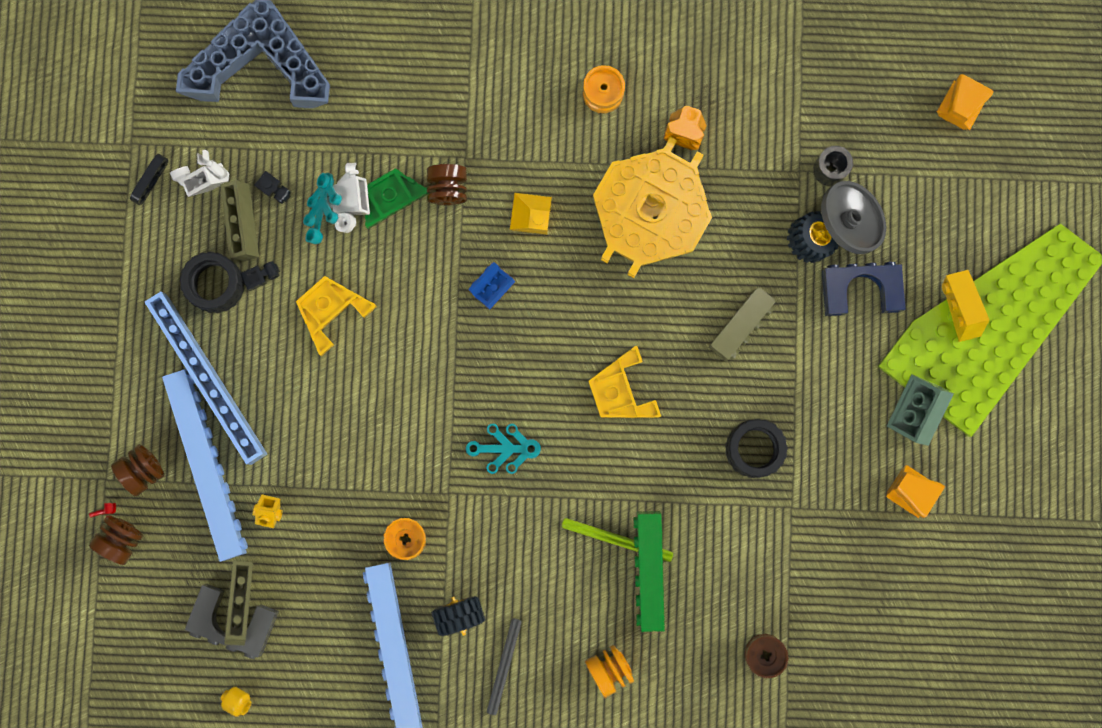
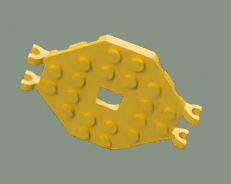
(666, 180)

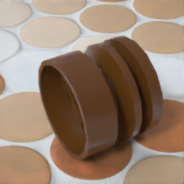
(446, 184)
(137, 470)
(116, 538)
(776, 661)

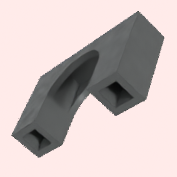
(204, 623)

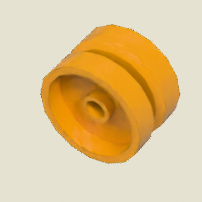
(603, 78)

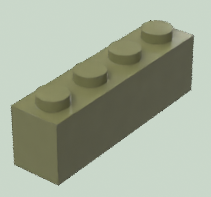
(239, 220)
(742, 324)
(238, 603)

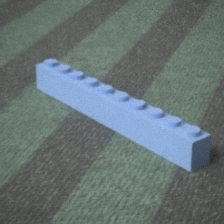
(206, 378)
(204, 465)
(393, 646)

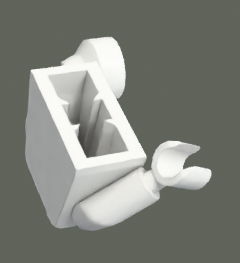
(203, 179)
(354, 199)

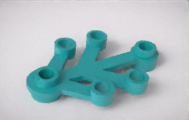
(319, 206)
(506, 448)

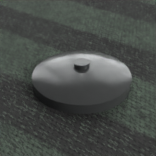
(853, 217)

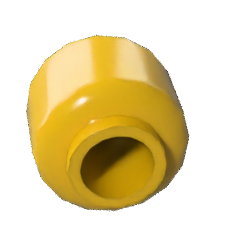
(235, 701)

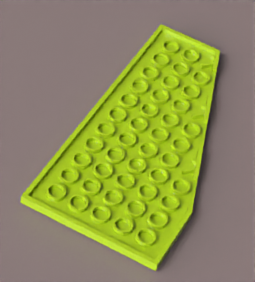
(1024, 304)

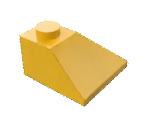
(530, 213)

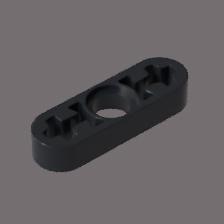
(149, 179)

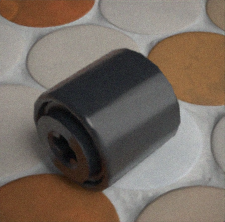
(839, 159)

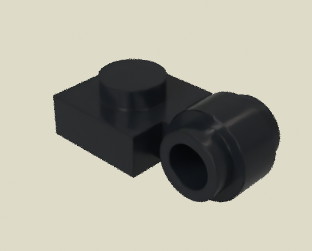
(270, 185)
(255, 276)

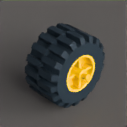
(811, 238)
(458, 616)

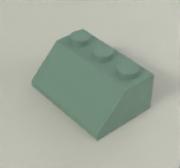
(920, 410)

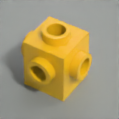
(267, 511)

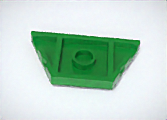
(390, 195)

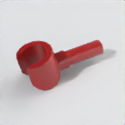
(109, 508)

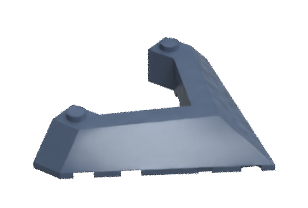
(255, 31)

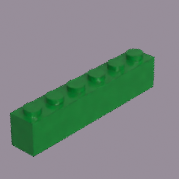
(650, 571)

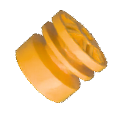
(397, 530)
(609, 671)

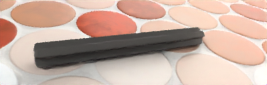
(504, 666)

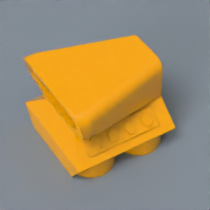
(964, 102)
(686, 127)
(914, 492)

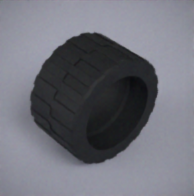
(196, 266)
(779, 445)

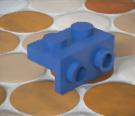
(491, 285)

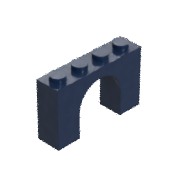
(887, 278)

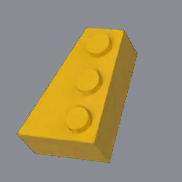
(965, 305)

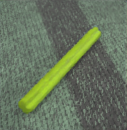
(606, 536)

